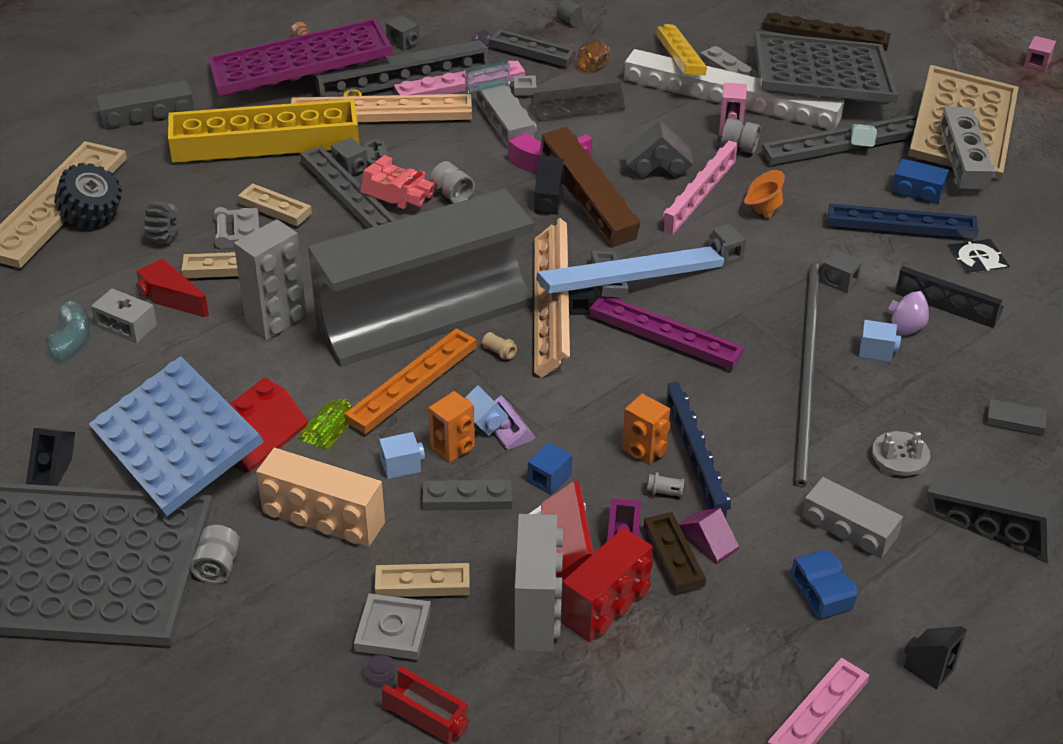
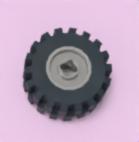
(88, 195)

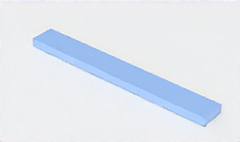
(629, 269)

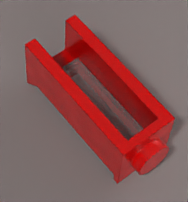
(426, 706)

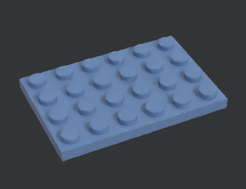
(175, 434)

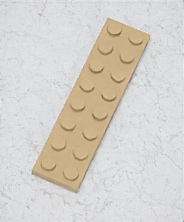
(37, 217)

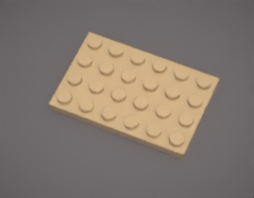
(991, 103)

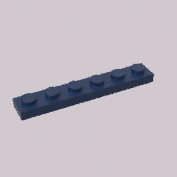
(903, 221)
(694, 446)

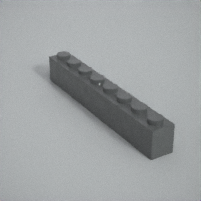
(400, 68)

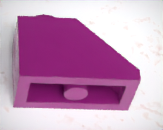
(624, 514)

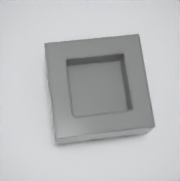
(524, 85)

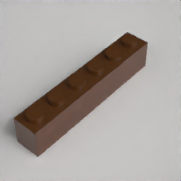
(591, 188)

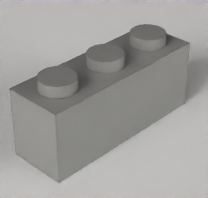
(852, 517)

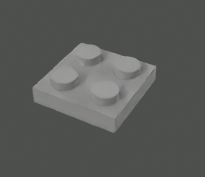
(392, 626)

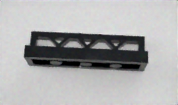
(951, 297)

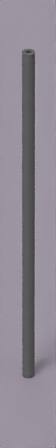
(807, 378)

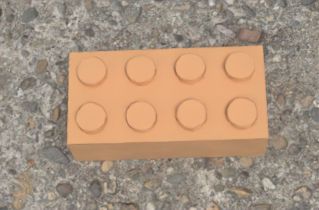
(321, 497)

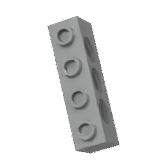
(966, 148)

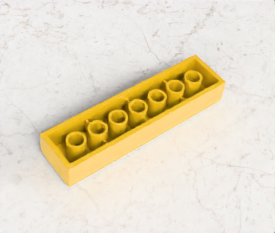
(260, 130)

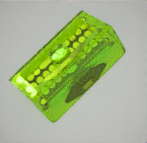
(326, 424)

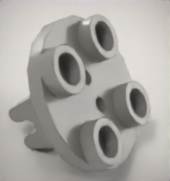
(901, 453)

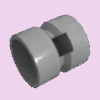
(744, 135)
(452, 182)
(215, 554)

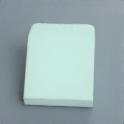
(863, 135)

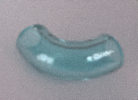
(73, 332)

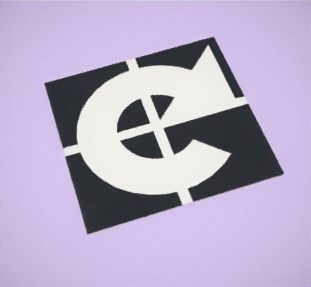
(978, 256)

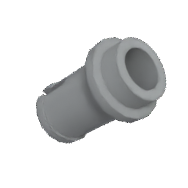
(665, 485)

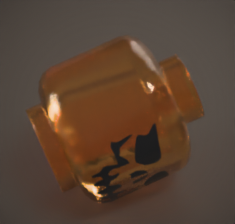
(593, 55)

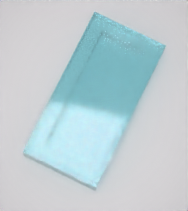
(487, 76)

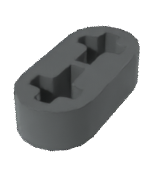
(375, 150)

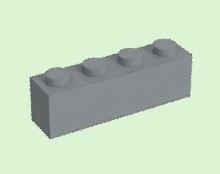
(505, 113)

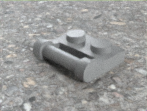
(245, 222)

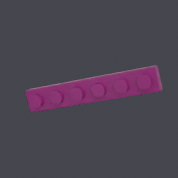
(667, 331)

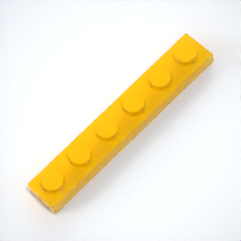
(681, 50)

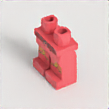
(396, 184)

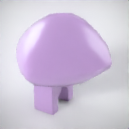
(910, 313)

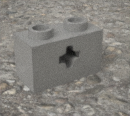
(124, 315)

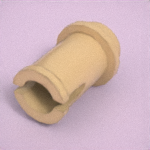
(505, 348)

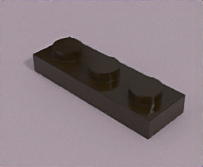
(674, 552)

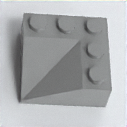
(537, 582)

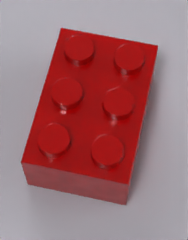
(606, 585)

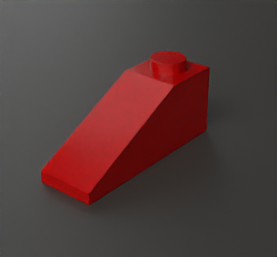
(170, 289)

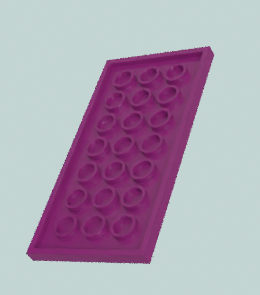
(299, 56)

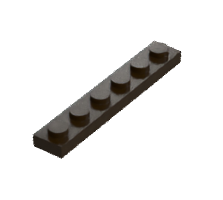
(818, 29)

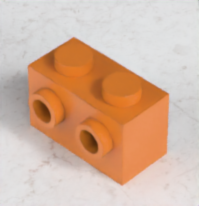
(452, 426)
(646, 429)

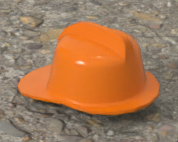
(766, 193)

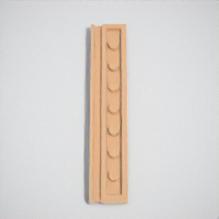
(405, 107)
(551, 309)

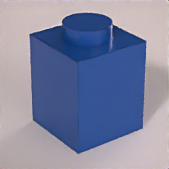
(549, 468)

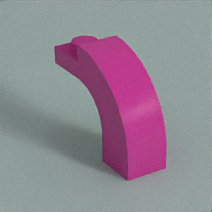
(525, 151)

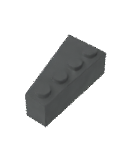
(998, 510)

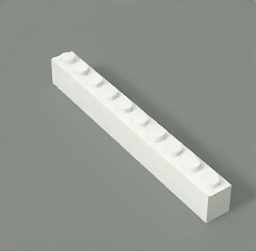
(665, 74)

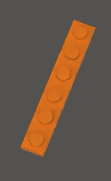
(410, 381)

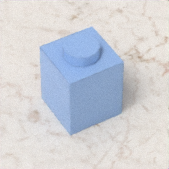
(879, 340)
(487, 412)
(401, 455)

